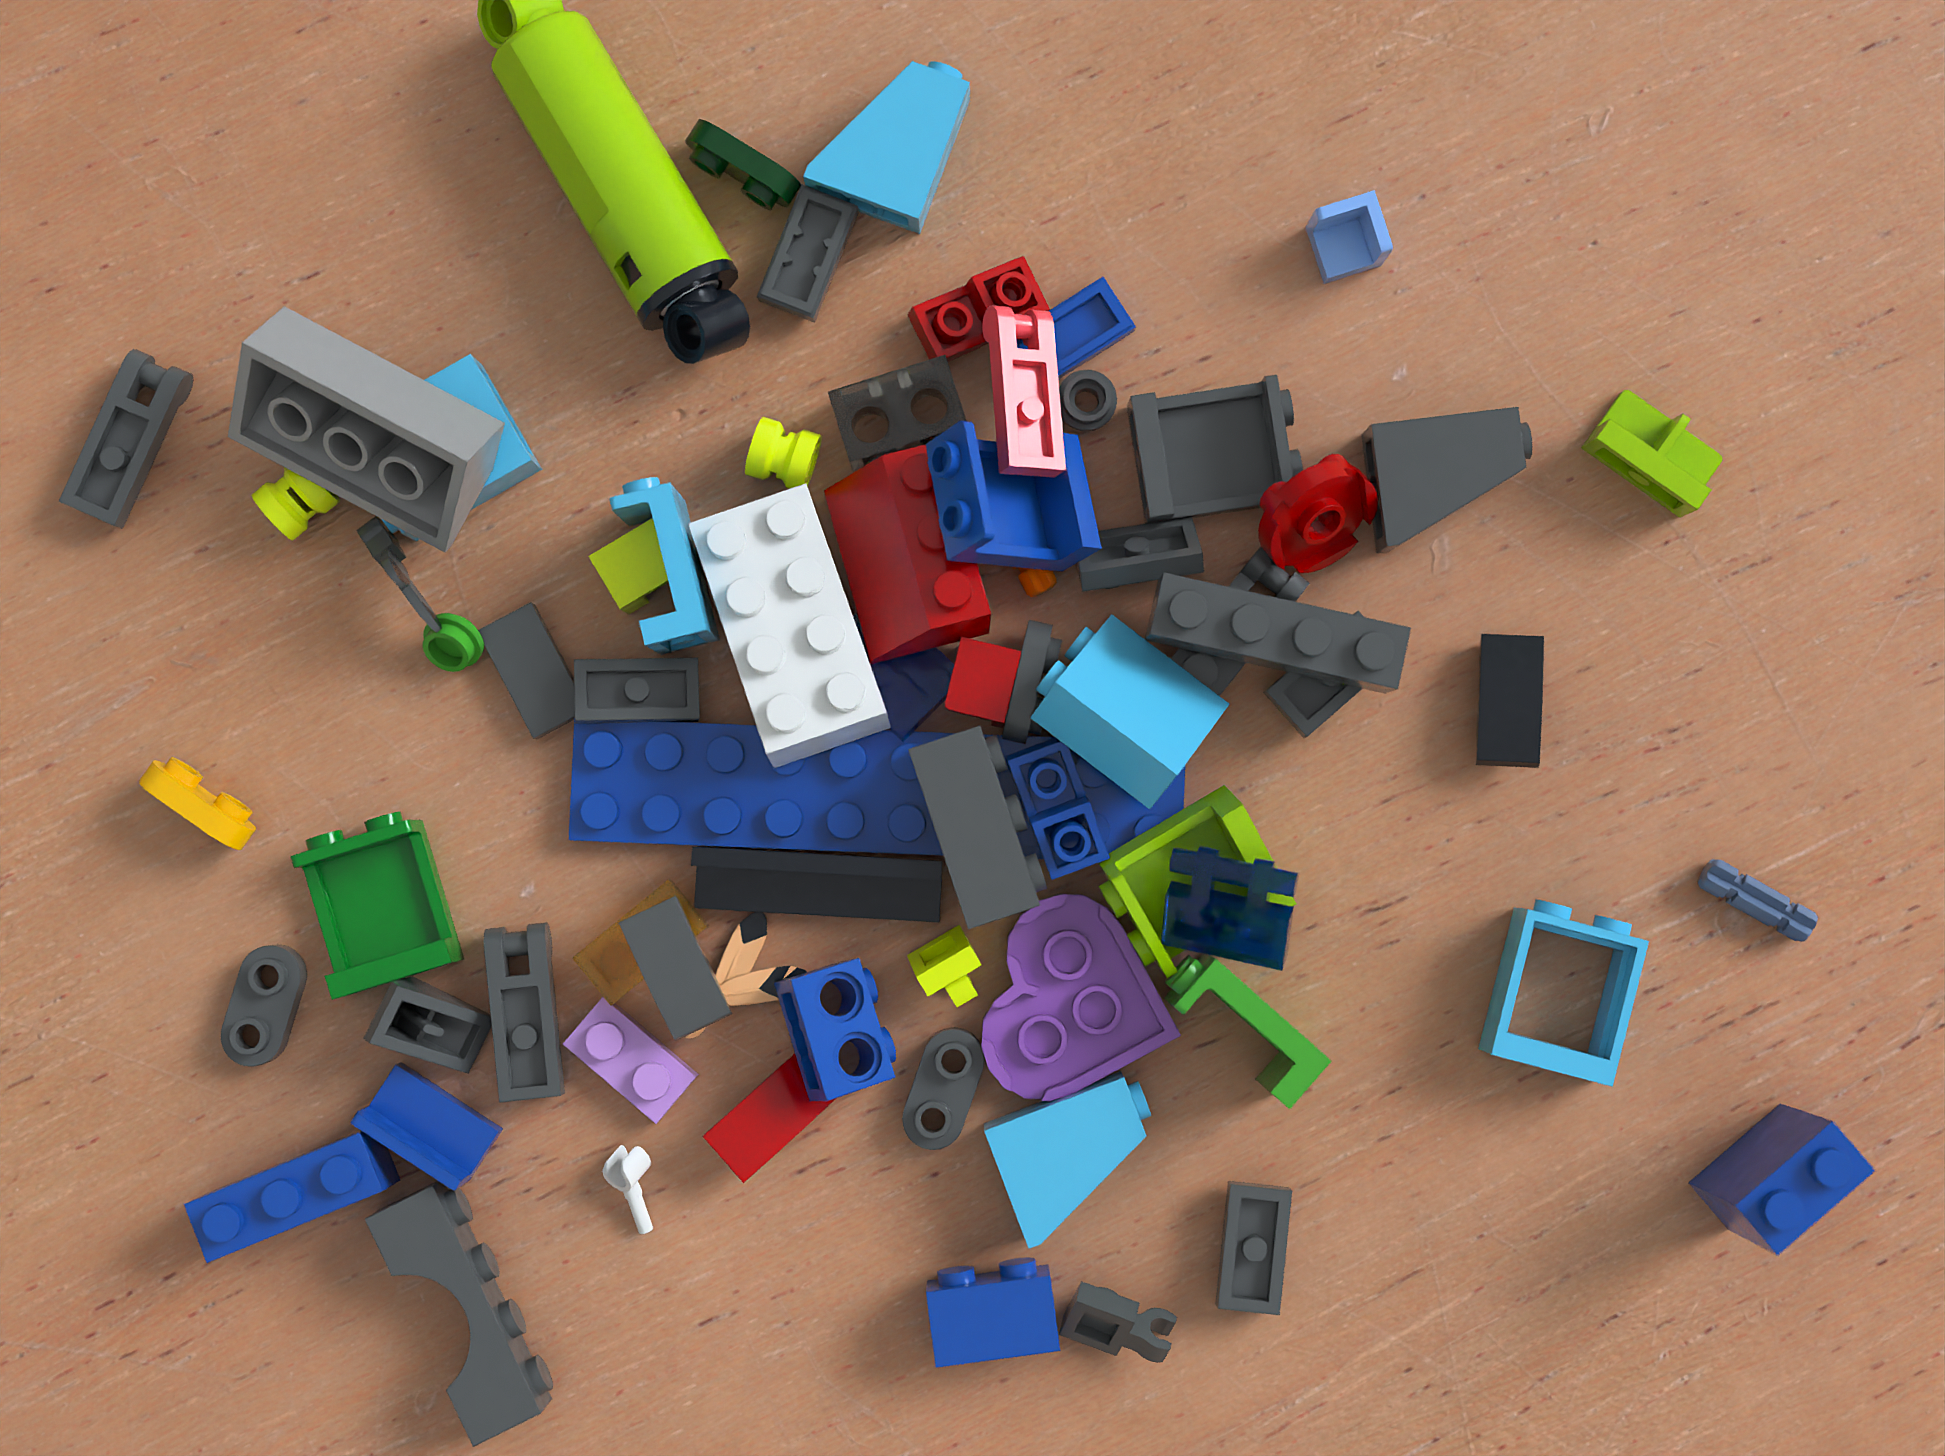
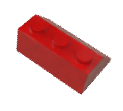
(898, 560)

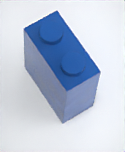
(1781, 1177)

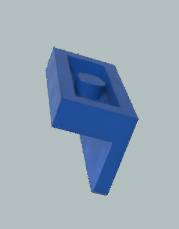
(428, 1127)

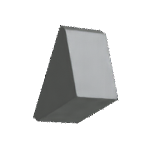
(429, 1025)

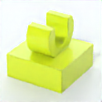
(946, 964)

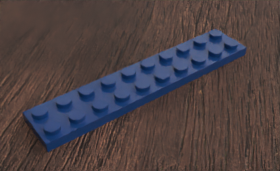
(721, 790)

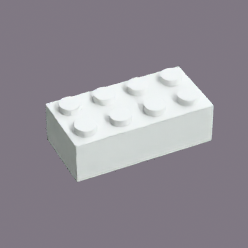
(789, 626)

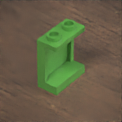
(1298, 1059)

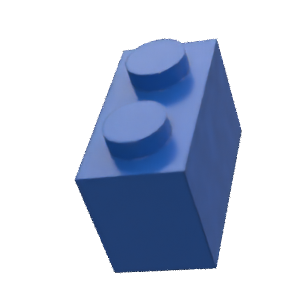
(992, 1313)

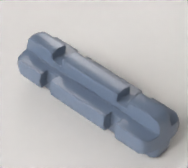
(1757, 900)

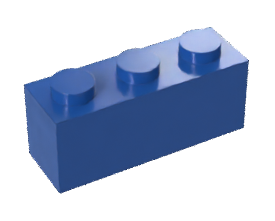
(290, 1194)

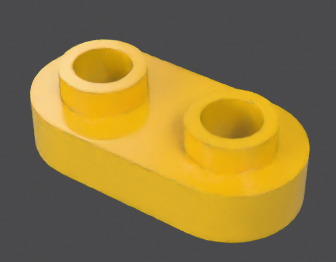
(179, 788)

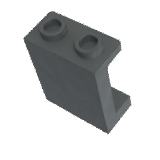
(1211, 448)

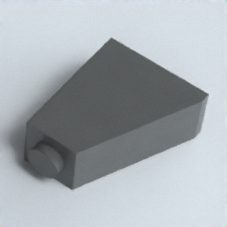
(1438, 466)

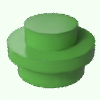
(453, 646)

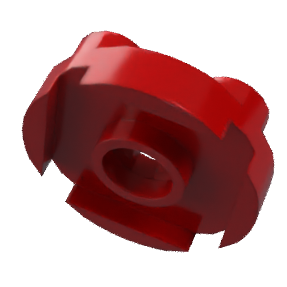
(1327, 490)

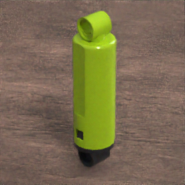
(616, 175)

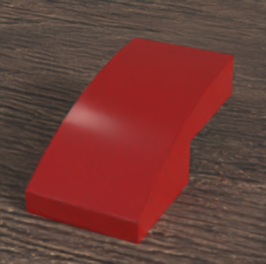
(764, 1121)

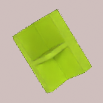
(1654, 453)

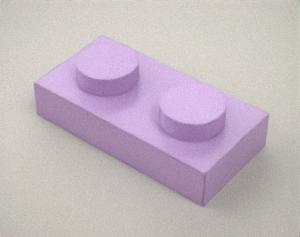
(630, 1059)

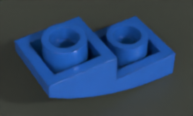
(1057, 807)

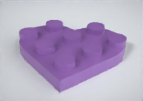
(1074, 1002)

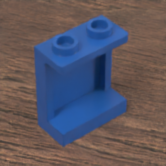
(1009, 516)

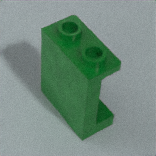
(379, 904)

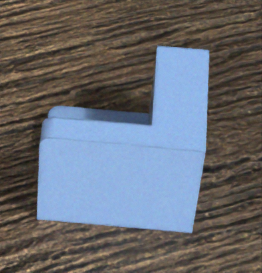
(1349, 237)

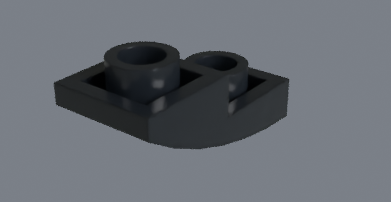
(1510, 700)

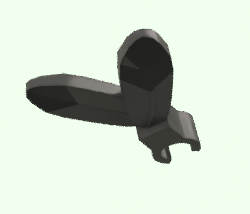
(389, 554)

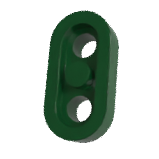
(721, 152)

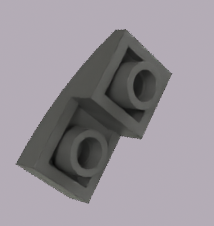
(675, 968)

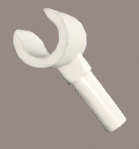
(623, 1173)

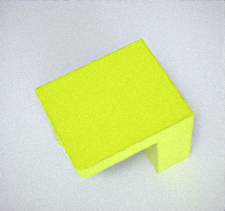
(632, 567)

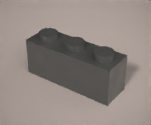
(977, 826)

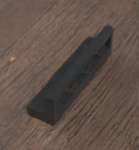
(817, 884)

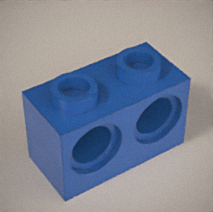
(820, 1035)

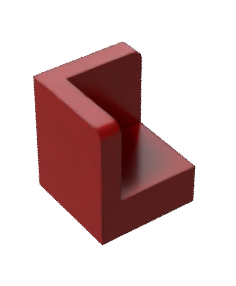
(982, 680)

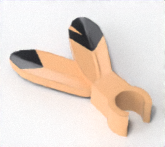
(734, 971)

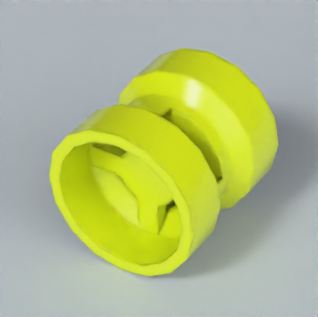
(788, 456)
(287, 509)

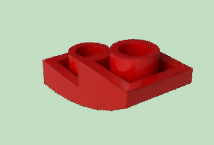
(954, 320)

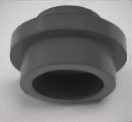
(1091, 382)

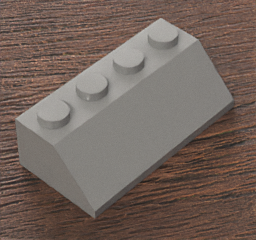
(362, 427)

